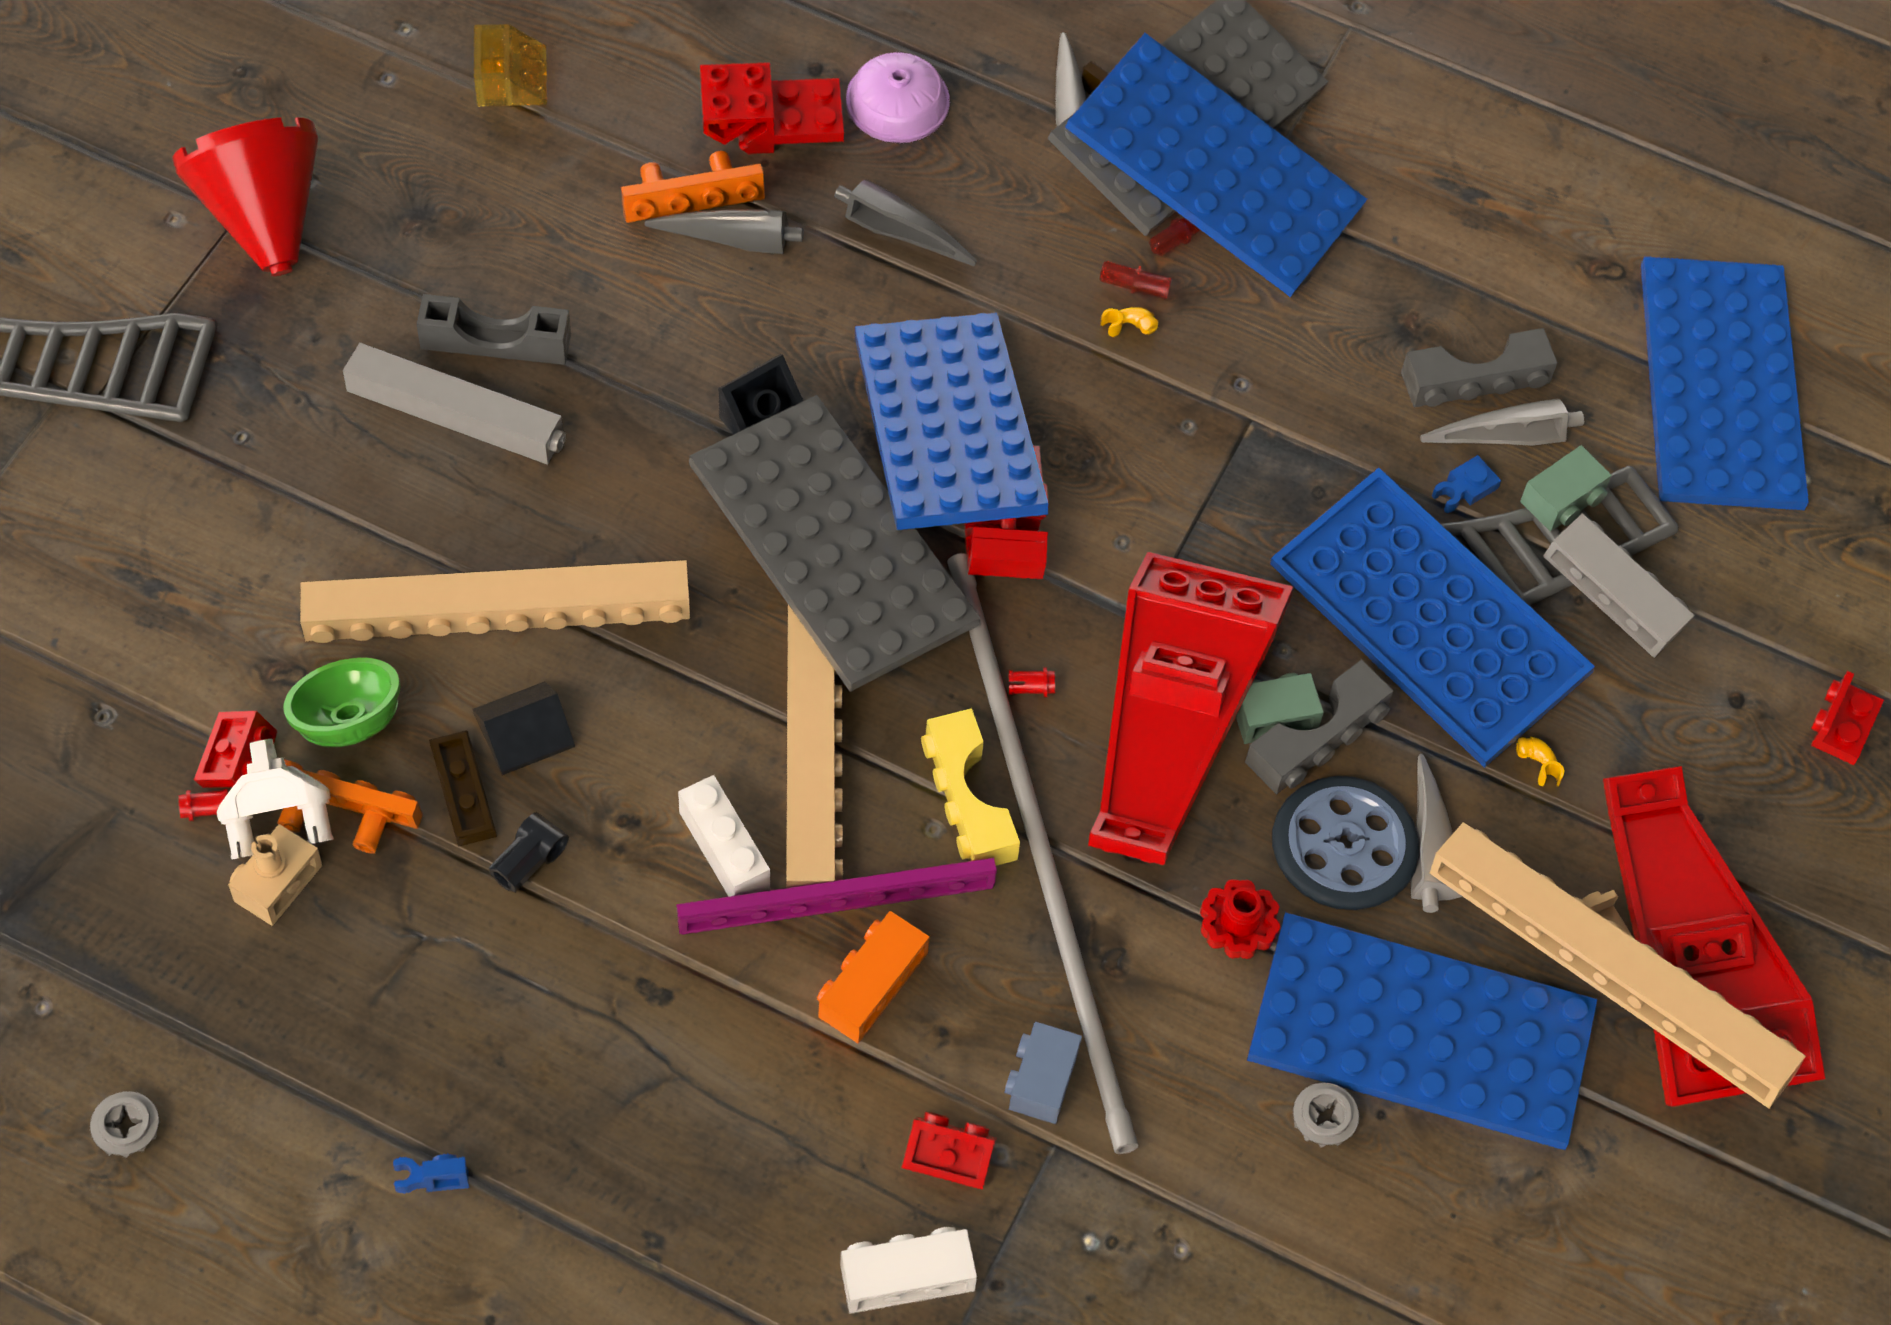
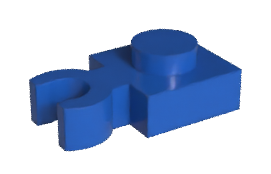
(1468, 481)

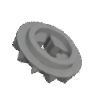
(1321, 1097)
(111, 1113)

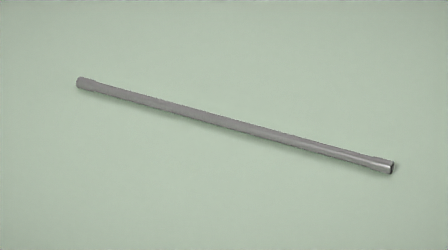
(1117, 1116)

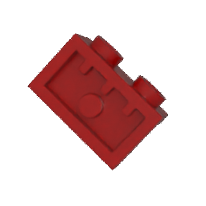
(1847, 721)
(229, 747)
(949, 1151)

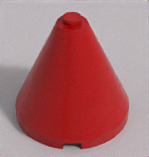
(256, 185)

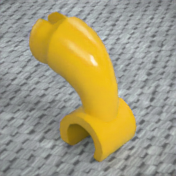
(1137, 316)
(1540, 751)

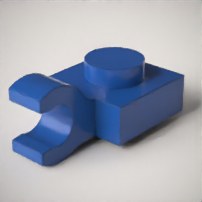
(439, 1174)

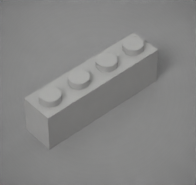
(1618, 585)

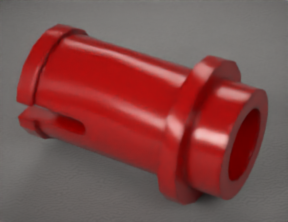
(1035, 682)
(200, 804)

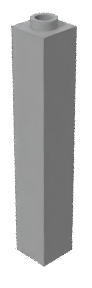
(454, 403)

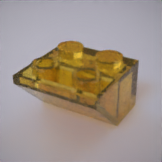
(508, 67)

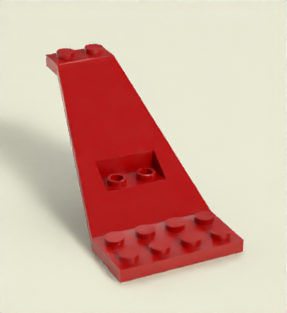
(1181, 678)
(1688, 896)

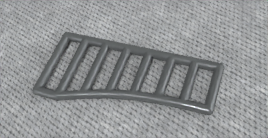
(93, 331)
(1547, 584)

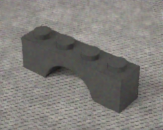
(452, 327)
(1438, 377)
(1286, 754)

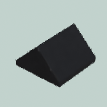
(758, 395)
(524, 727)

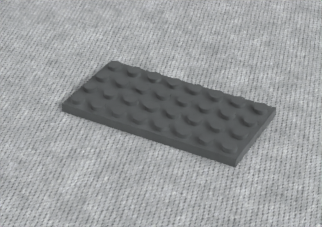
(1237, 54)
(833, 543)

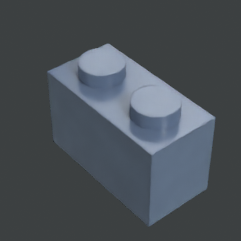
(1044, 1072)

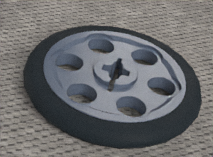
(1326, 885)

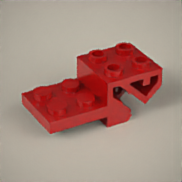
(764, 112)
(1008, 545)

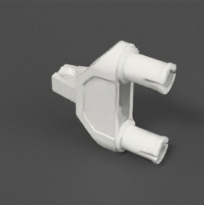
(268, 788)

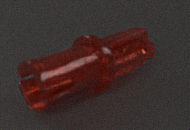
(1178, 232)
(1135, 279)

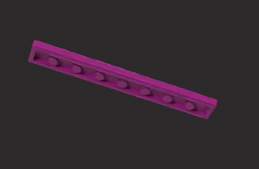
(836, 896)

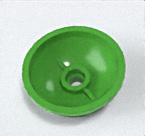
(343, 701)

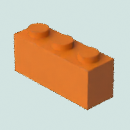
(872, 976)

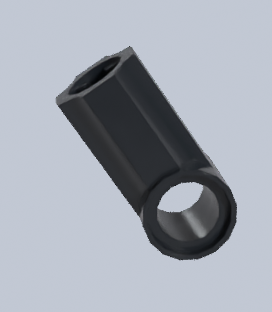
(533, 845)

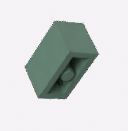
(1566, 489)
(1285, 700)

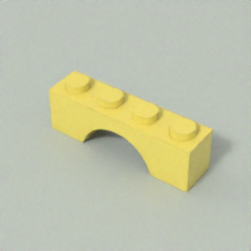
(983, 829)

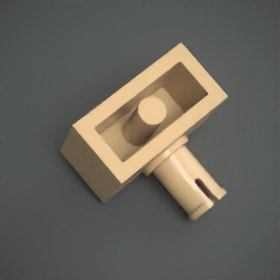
(274, 874)

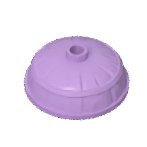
(897, 98)

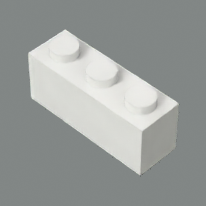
(723, 838)
(908, 1269)

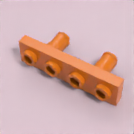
(692, 192)
(361, 798)

